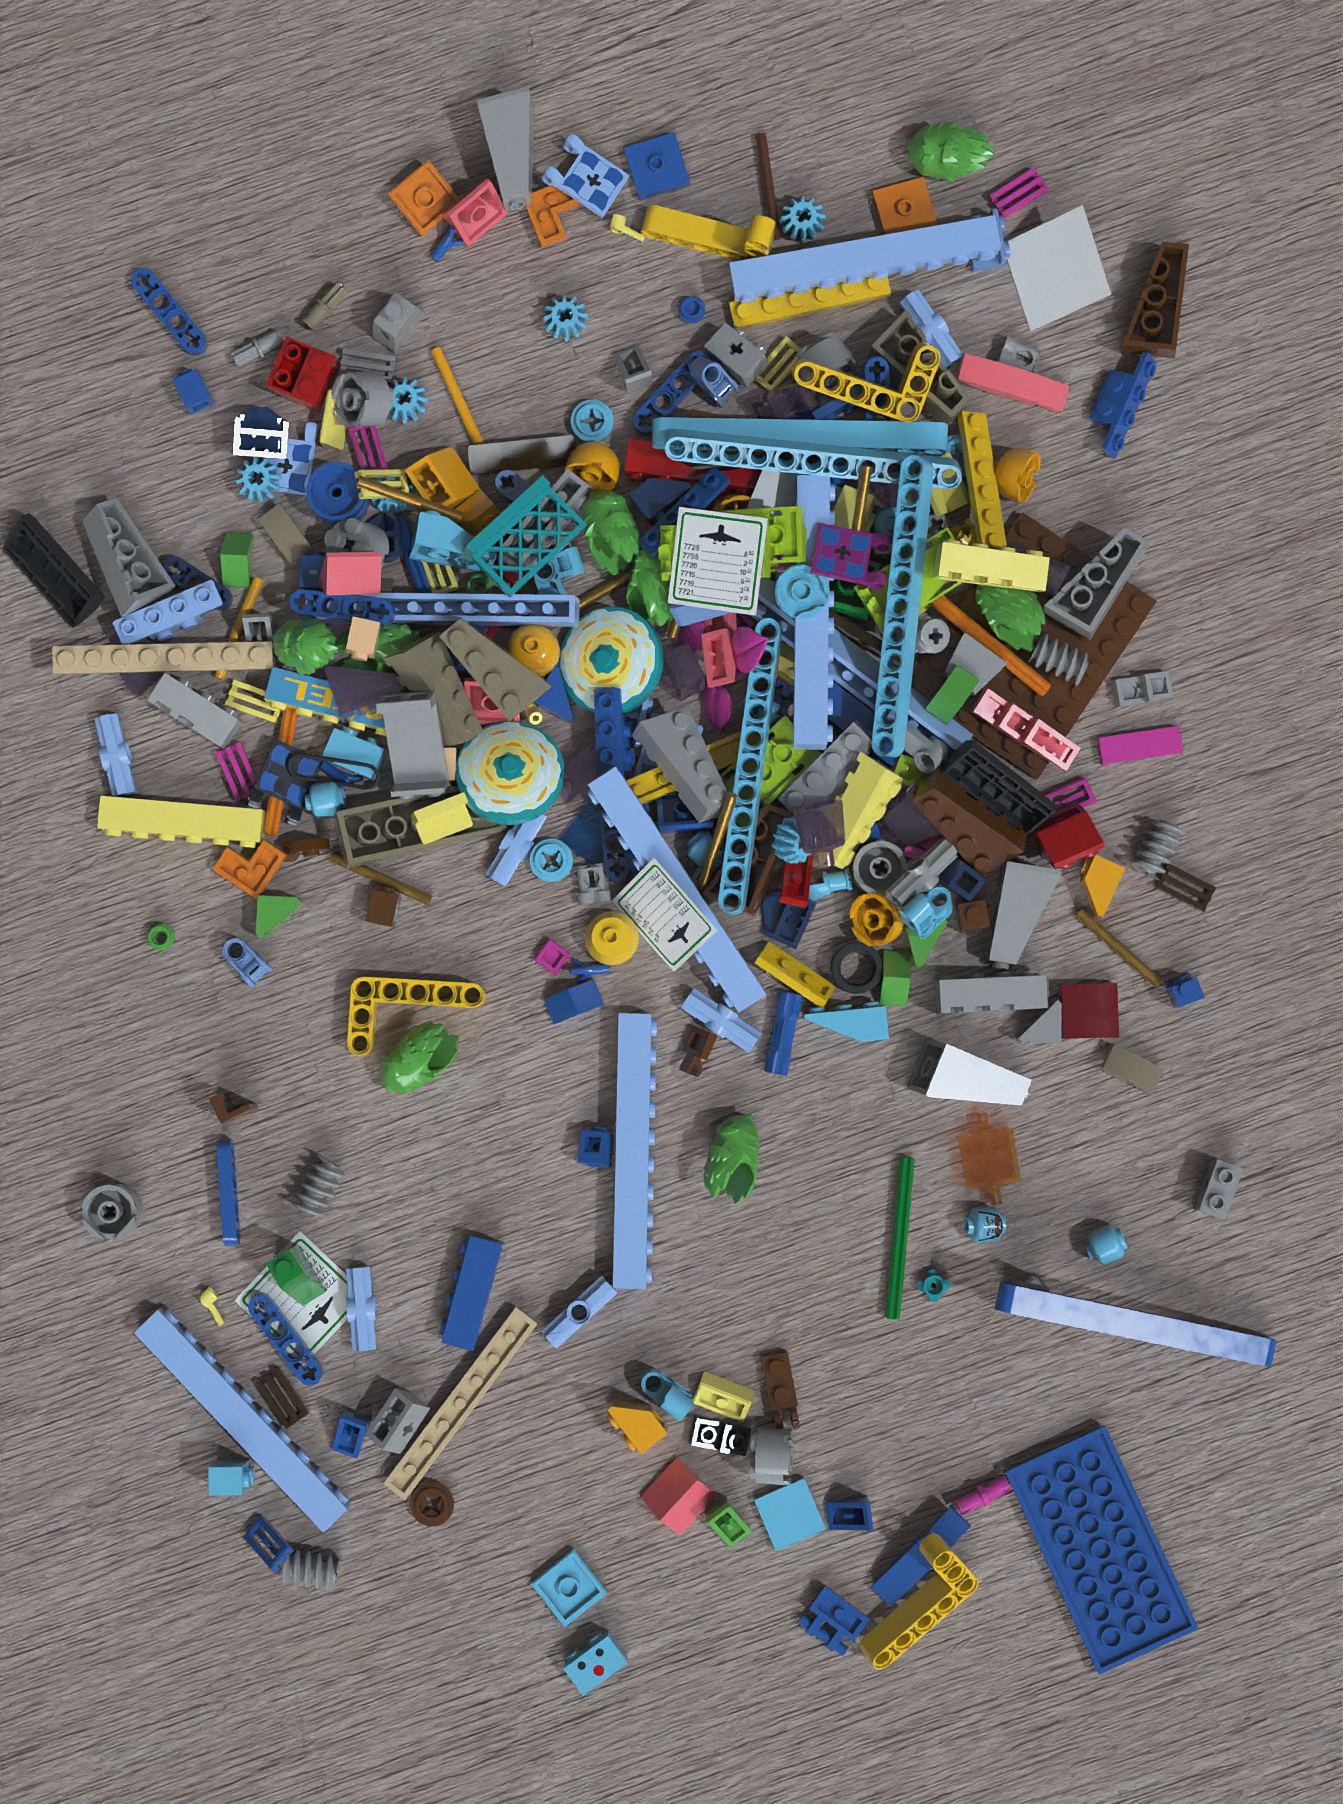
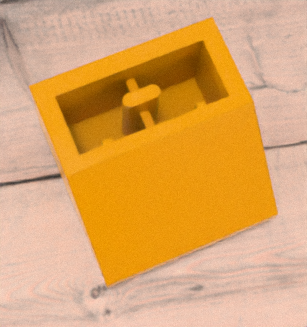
(442, 478)
(639, 1422)

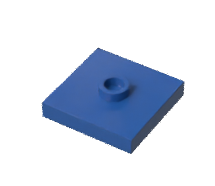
(656, 166)

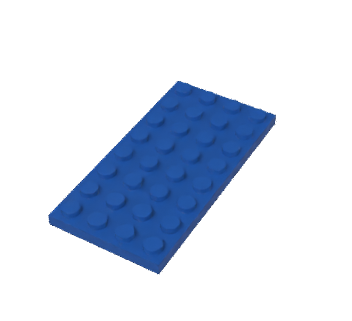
(1101, 1549)

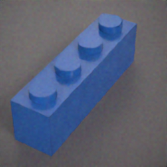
(849, 709)
(471, 1293)

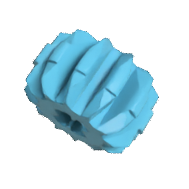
(807, 227)
(561, 309)
(407, 409)
(255, 489)
(788, 843)

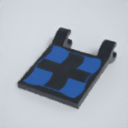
(278, 783)

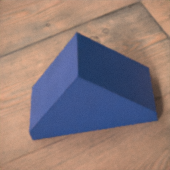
(555, 698)
(574, 1001)
(351, 1433)
(849, 1514)

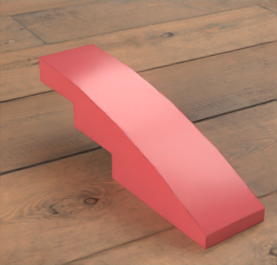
(1012, 382)
(718, 650)
(1025, 729)

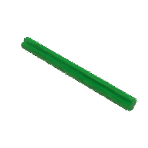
(899, 1238)

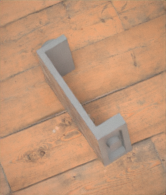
(414, 744)

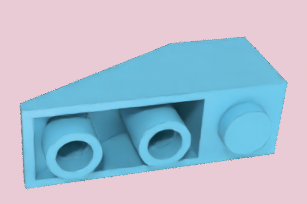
(858, 1024)

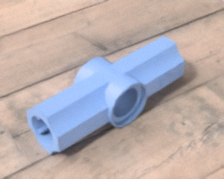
(933, 327)
(115, 755)
(514, 850)
(721, 1020)
(592, 1299)
(361, 1309)

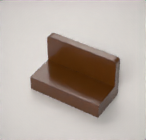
(225, 1110)

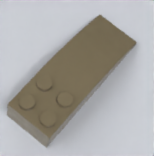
(388, 832)

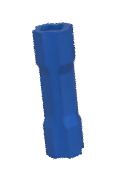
(783, 1033)

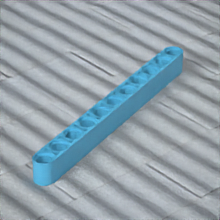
(875, 435)
(800, 452)
(895, 596)
(752, 780)

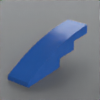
(911, 1563)

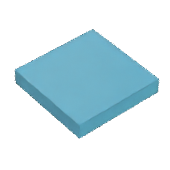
(789, 1514)
(569, 1587)

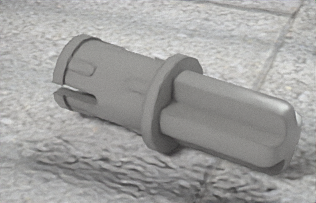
(257, 348)

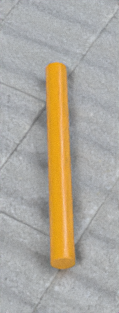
(457, 395)
(246, 609)

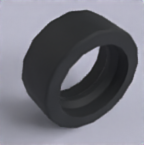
(876, 964)

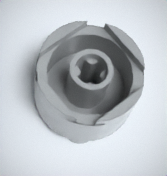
(828, 352)
(362, 399)
(356, 536)
(873, 854)
(96, 1211)
(772, 1456)

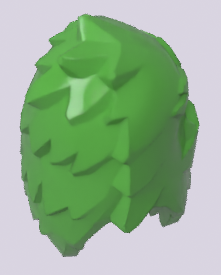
(948, 151)
(610, 530)
(646, 590)
(1012, 614)
(390, 639)
(304, 644)
(418, 1057)
(733, 1158)

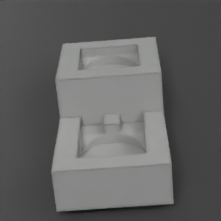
(1142, 689)

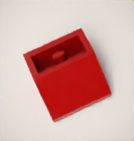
(303, 374)
(1068, 837)

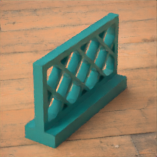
(511, 517)

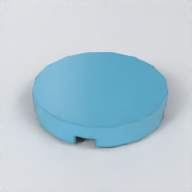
(801, 593)

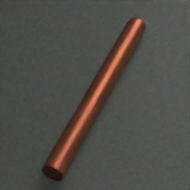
(767, 181)

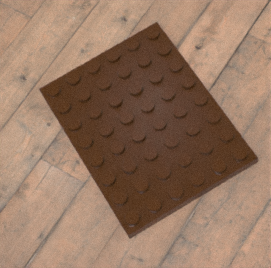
(1063, 701)

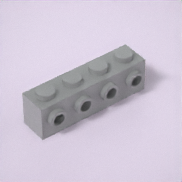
(573, 492)

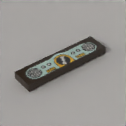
(861, 637)

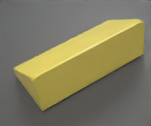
(332, 431)
(723, 1396)

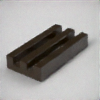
(1206, 897)
(273, 1403)

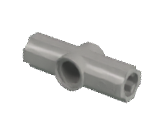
(921, 873)

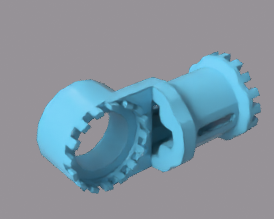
(831, 882)

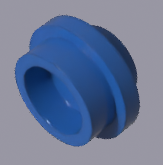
(691, 309)

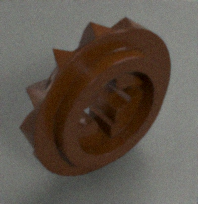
(432, 1516)

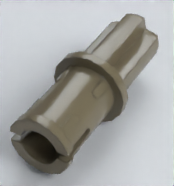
(325, 305)

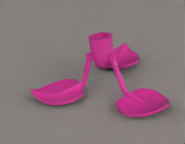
(748, 653)

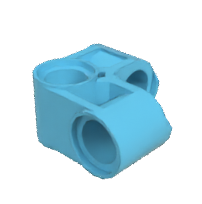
(563, 565)
(922, 915)
(669, 1394)

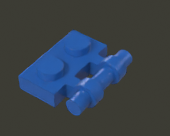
(838, 1613)

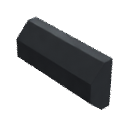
(52, 571)
(998, 786)

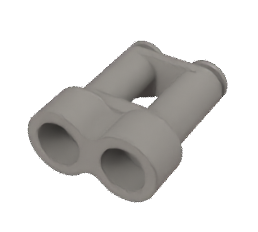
(1011, 348)
(592, 895)

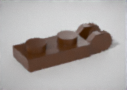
(780, 1386)

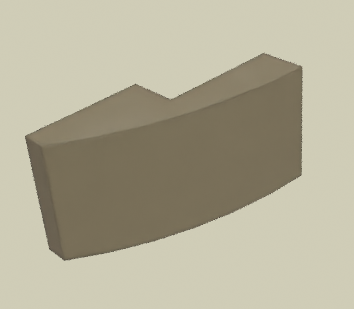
(285, 533)
(1132, 1068)

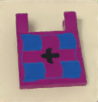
(845, 554)

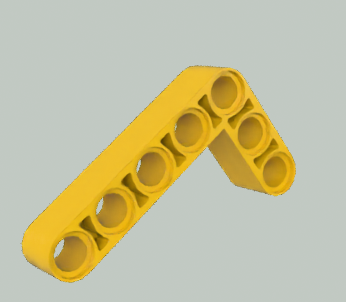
(709, 234)
(872, 389)
(404, 996)
(924, 1608)

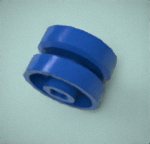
(328, 482)

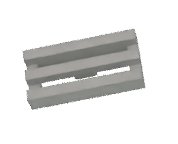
(370, 366)

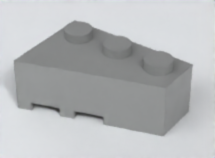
(195, 710)

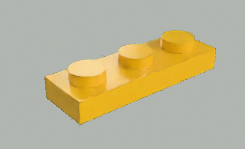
(795, 974)

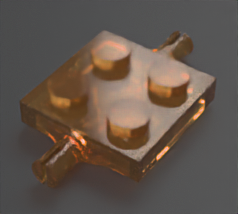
(989, 1158)

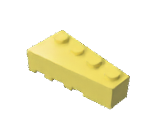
(991, 567)
(864, 804)

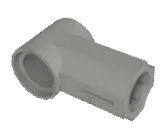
(926, 753)

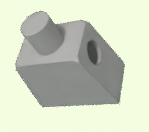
(397, 321)
(975, 660)

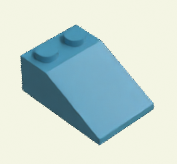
(442, 542)

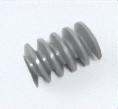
(931, 636)
(1060, 658)
(1157, 848)
(319, 1187)
(310, 1570)

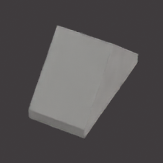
(633, 368)
(259, 628)
(1045, 1027)

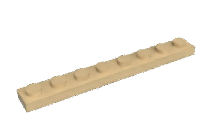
(162, 657)
(460, 1403)

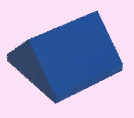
(676, 817)

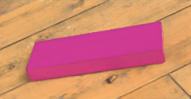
(1140, 745)

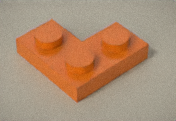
(544, 213)
(254, 874)

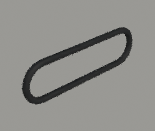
(333, 760)

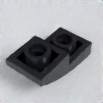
(719, 1436)

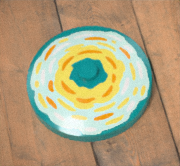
(611, 651)
(510, 773)

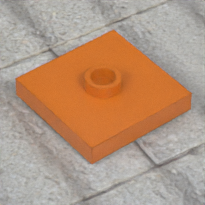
(423, 197)
(904, 206)

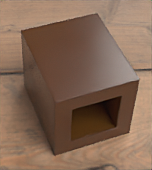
(383, 907)
(972, 916)

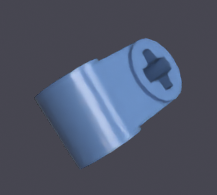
(716, 383)
(510, 494)
(247, 962)

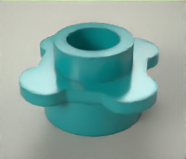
(933, 1293)

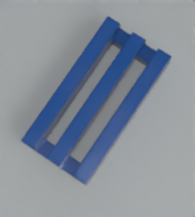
(279, 1554)

